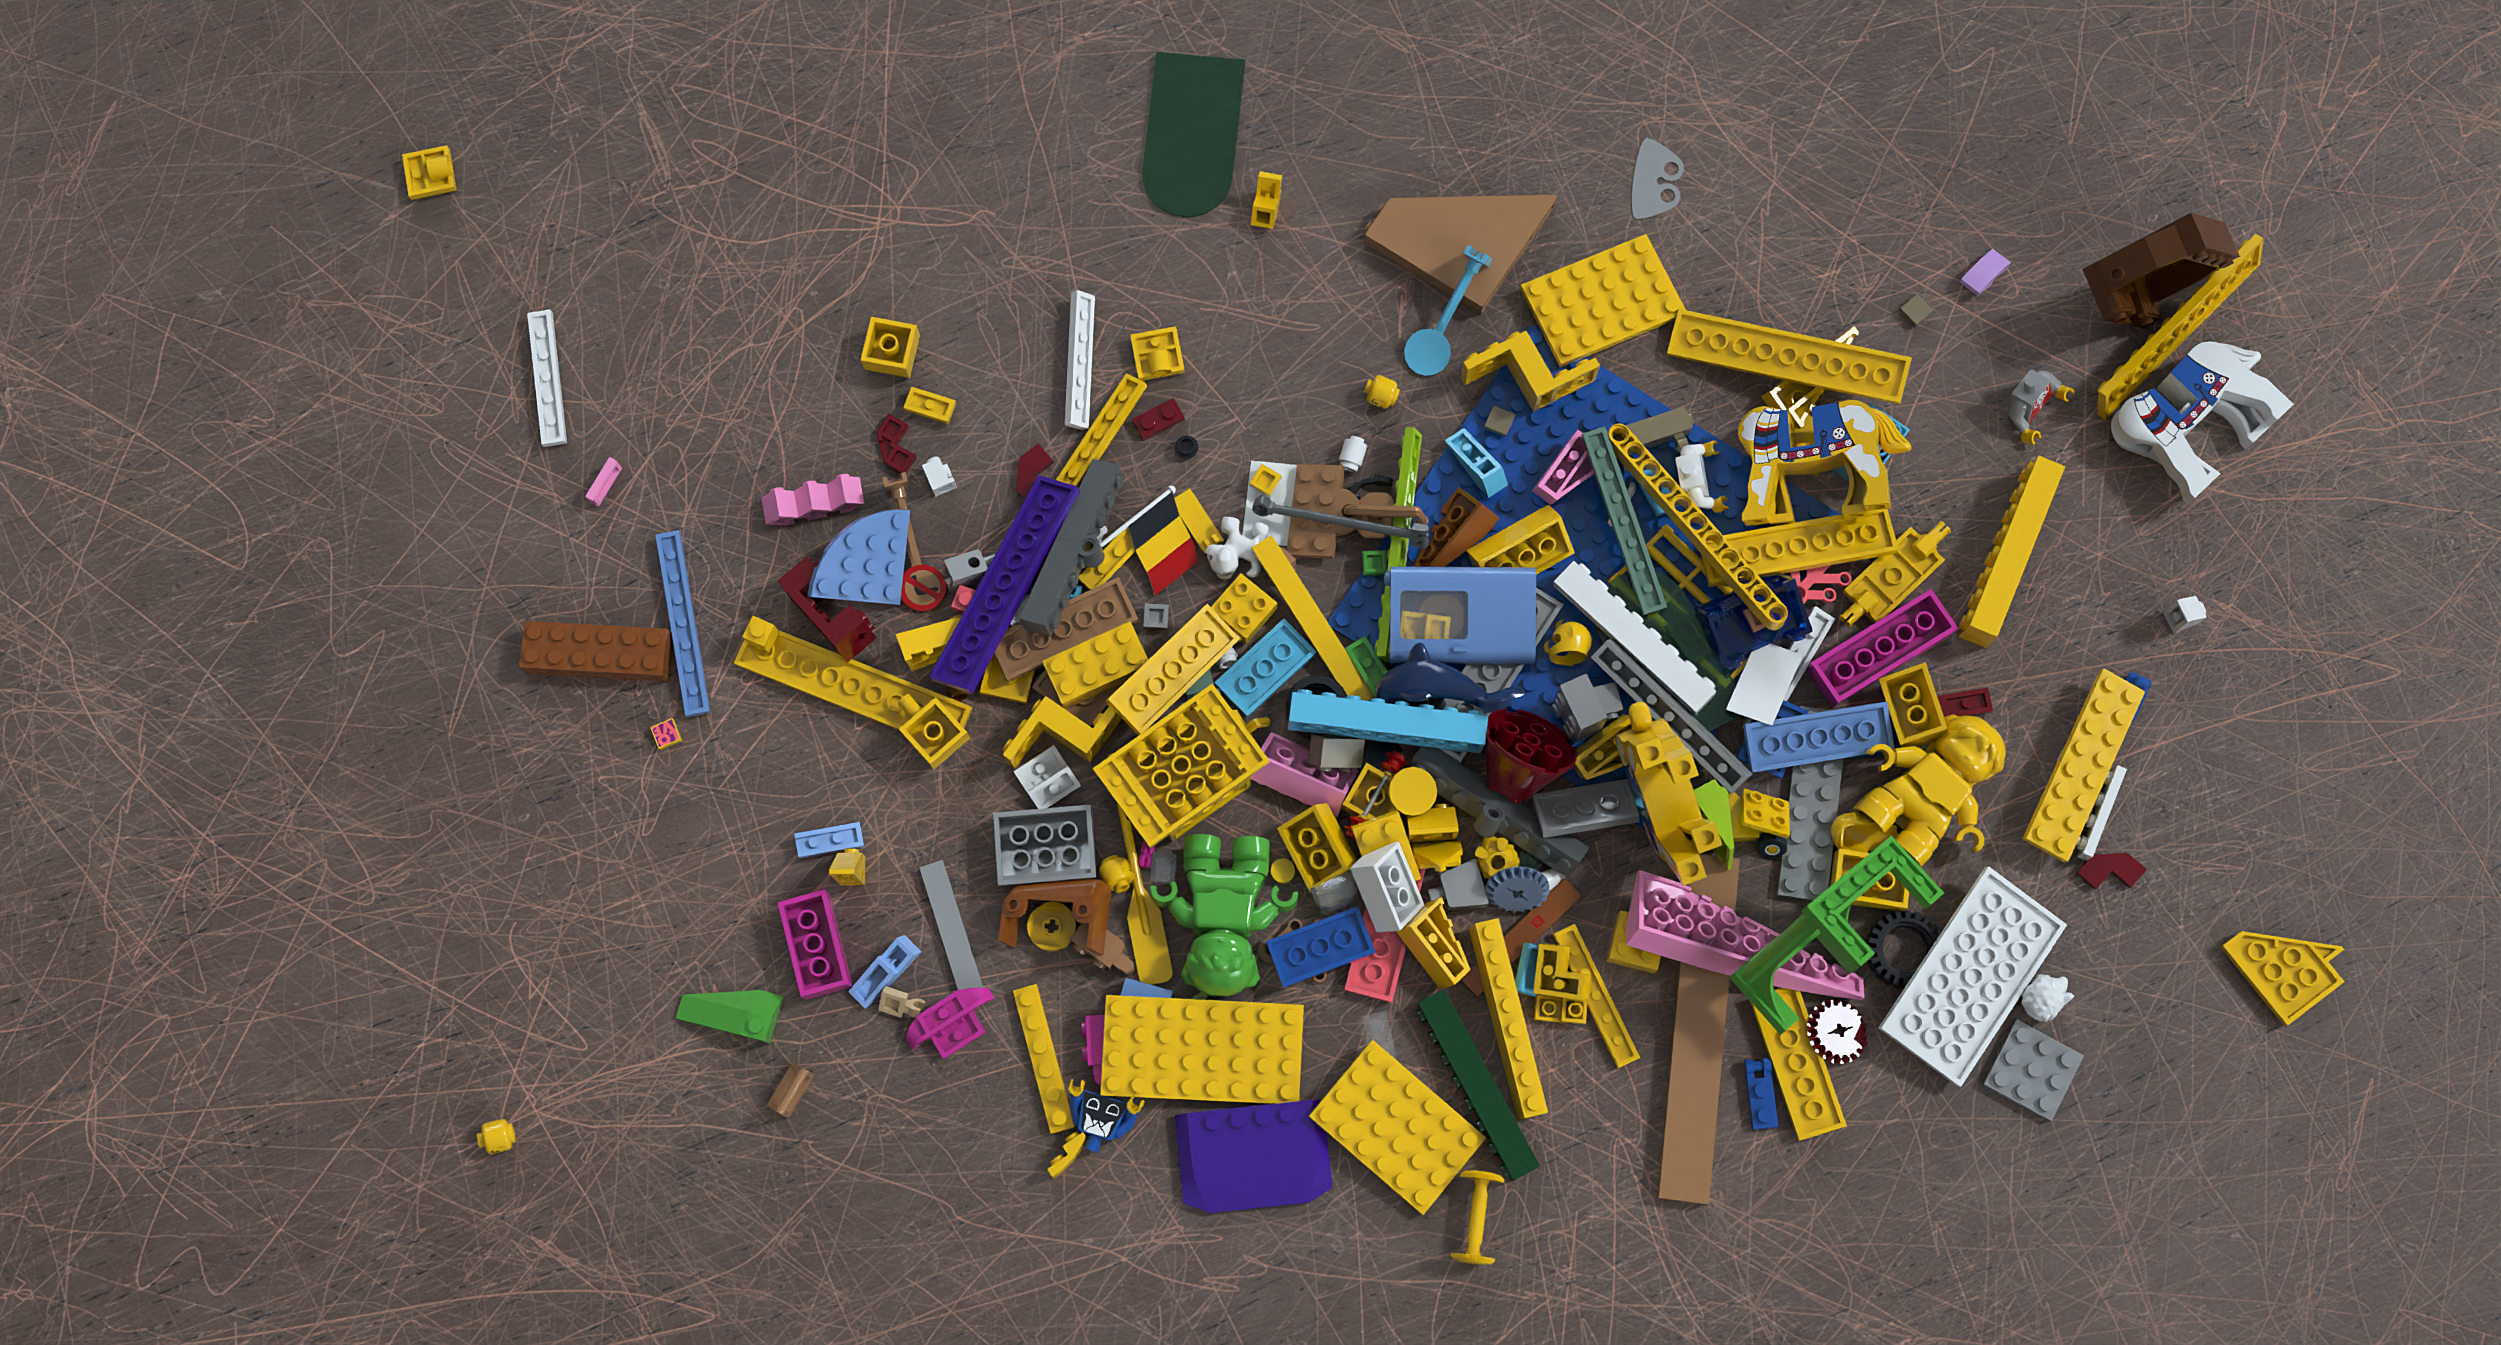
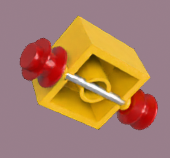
(1370, 792)

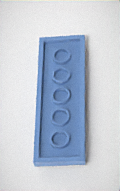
(1817, 736)

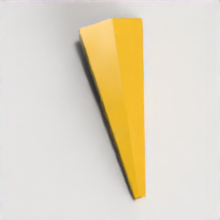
(1797, 397)

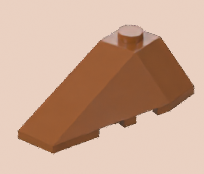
(1461, 526)

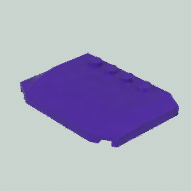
(1252, 1157)

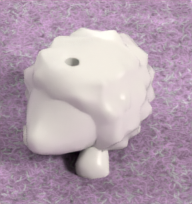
(2045, 997)

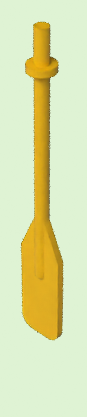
(1145, 921)

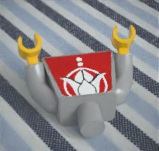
(2030, 398)

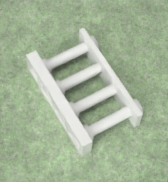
(2096, 822)

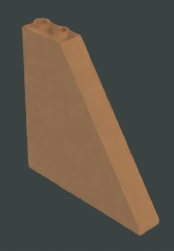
(1433, 233)

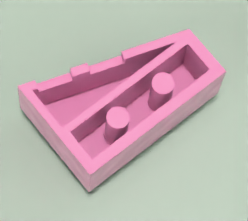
(1566, 471)

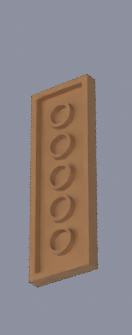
(1082, 620)

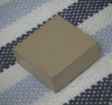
(1916, 310)
(1499, 421)

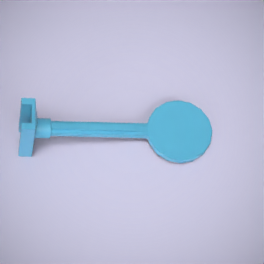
(1428, 349)

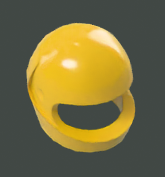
(1571, 638)

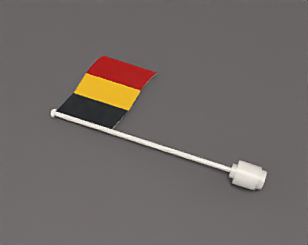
(1158, 541)

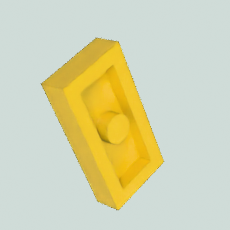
(929, 405)

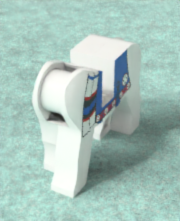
(2206, 380)

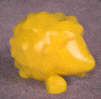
(1495, 856)

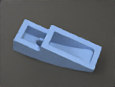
(884, 971)

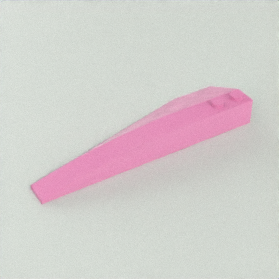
(1695, 931)

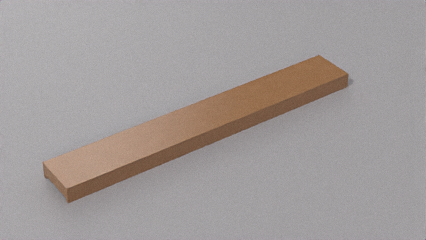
(1696, 1060)

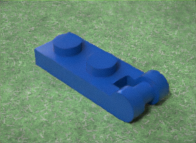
(1761, 1094)

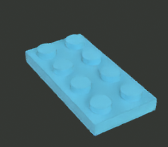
(1265, 668)

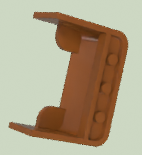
(1089, 901)

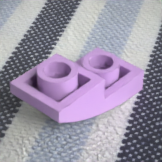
(1984, 272)

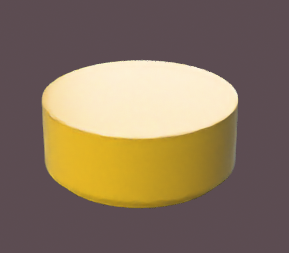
(1282, 871)

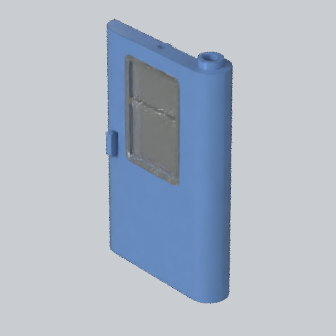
(1476, 610)

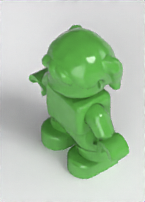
(1223, 911)

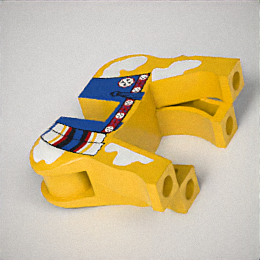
(1844, 435)
(1660, 773)

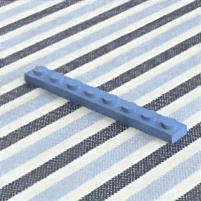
(683, 623)

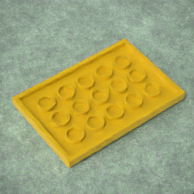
(1602, 300)
(1397, 1127)

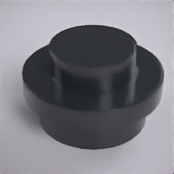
(1186, 447)

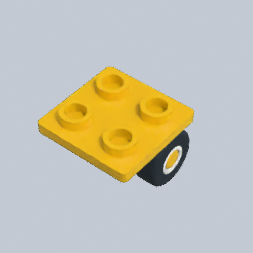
(1771, 817)

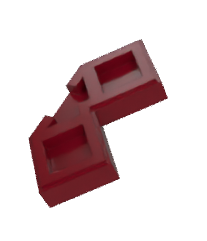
(889, 436)
(1030, 466)
(2121, 865)

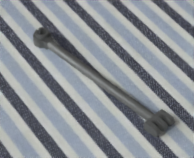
(1418, 533)

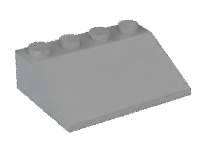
(1045, 845)

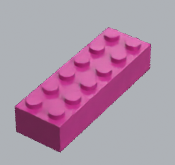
(1882, 648)

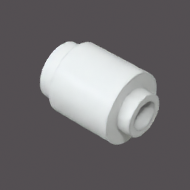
(1352, 454)

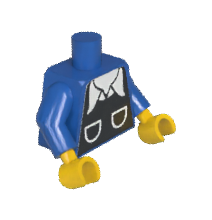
(1101, 1116)

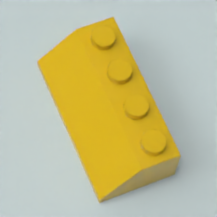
(1530, 543)

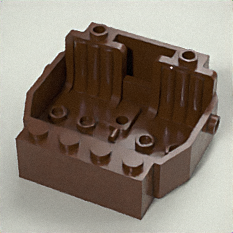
(2157, 267)

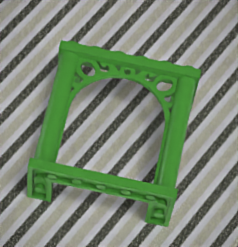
(1828, 922)

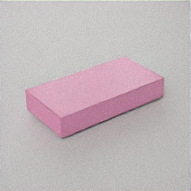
(603, 482)

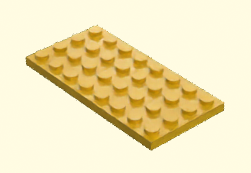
(1201, 1049)

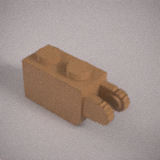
(1113, 951)

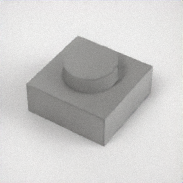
(1156, 616)

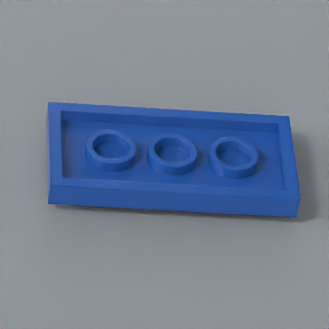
(1320, 947)

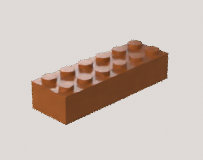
(596, 651)

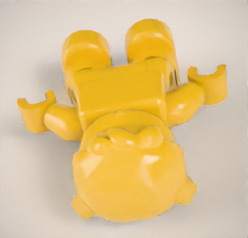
(1936, 785)

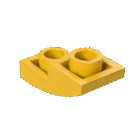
(1560, 1010)
(1073, 1147)

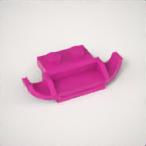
(950, 1021)

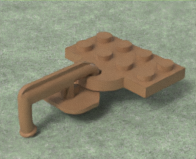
(1320, 490)

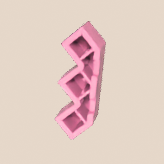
(812, 500)

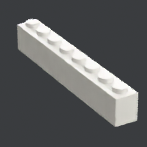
(1635, 638)

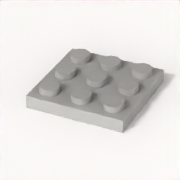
(2033, 1070)

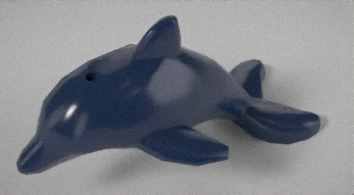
(1428, 678)

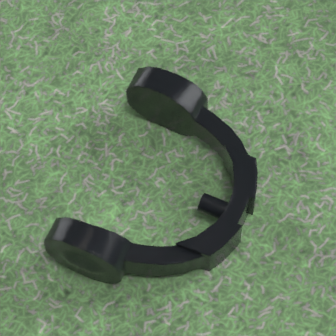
(1379, 480)

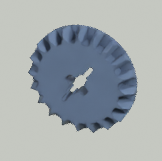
(1502, 884)

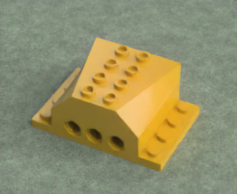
(1182, 768)

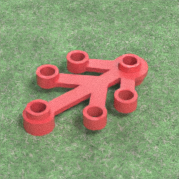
(1816, 576)

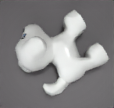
(1225, 557)

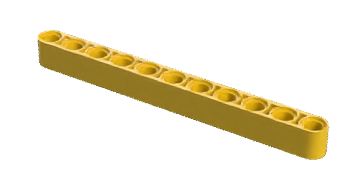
(1697, 537)

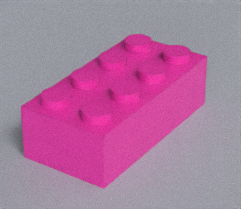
(815, 944)

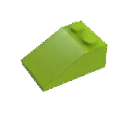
(1714, 806)

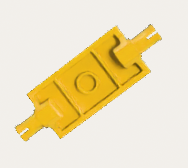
(1894, 576)

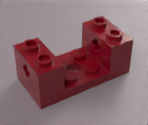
(846, 632)

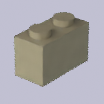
(1335, 752)

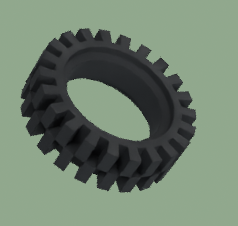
(1879, 932)

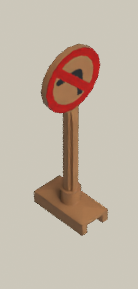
(922, 584)

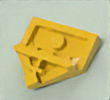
(1437, 854)

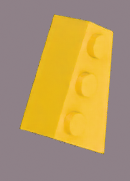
(926, 644)
(1600, 752)
(1434, 944)

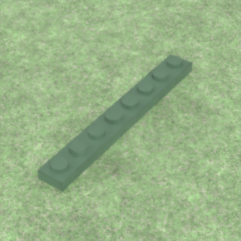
(1624, 521)

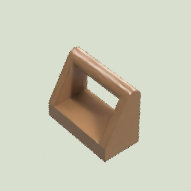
(790, 1090)

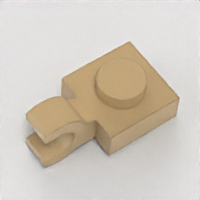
(896, 1003)

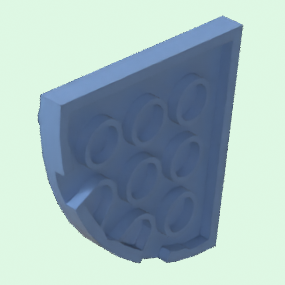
(865, 560)

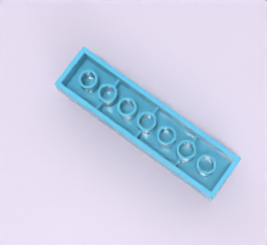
(1387, 722)

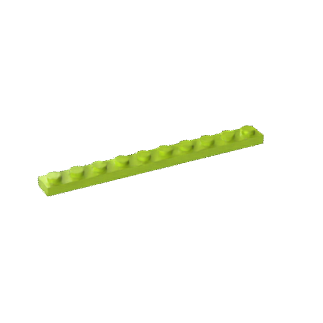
(1398, 550)

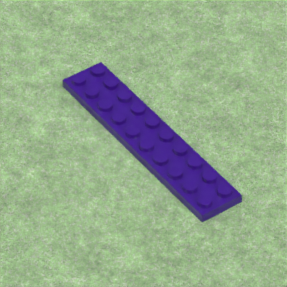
(1004, 584)

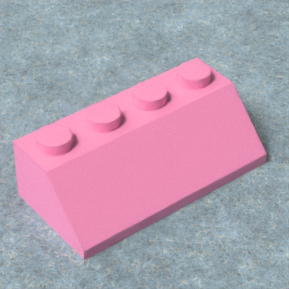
(1297, 778)

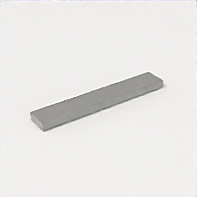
(951, 926)

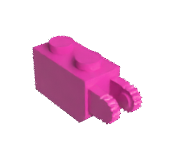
(1094, 1031)

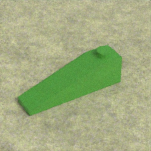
(740, 1013)

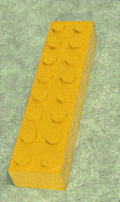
(2011, 551)

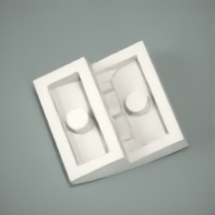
(1046, 778)

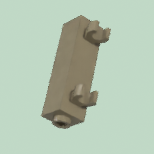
(1662, 429)

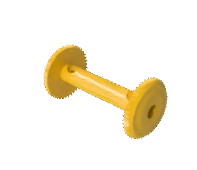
(1477, 1217)

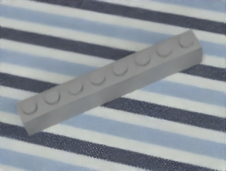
(1661, 704)

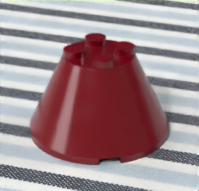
(1524, 753)

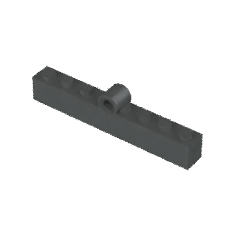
(1073, 548)
(1497, 813)

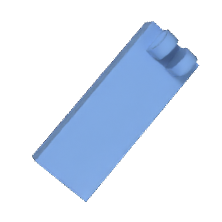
(828, 840)

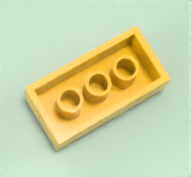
(1095, 665)

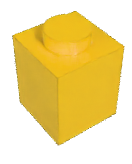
(760, 634)

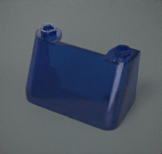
(1730, 631)

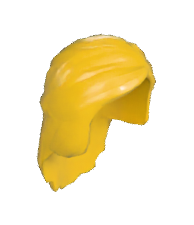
(1859, 832)

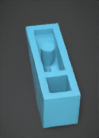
(1477, 462)

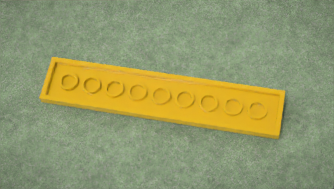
(2178, 328)
(1789, 356)
(841, 683)

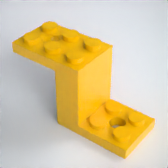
(1529, 370)
(1064, 728)

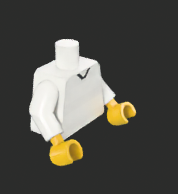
(1693, 476)

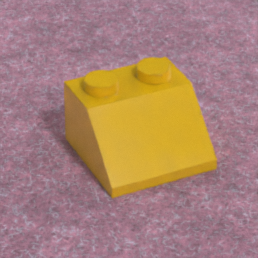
(1433, 825)

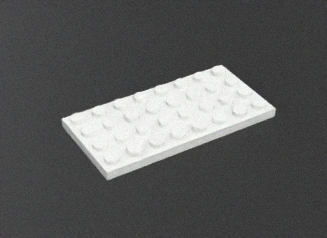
(1972, 976)

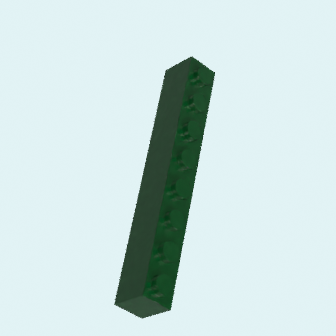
(1478, 1086)

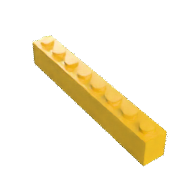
(1508, 1019)

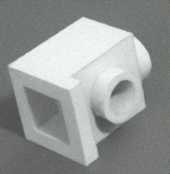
(939, 476)

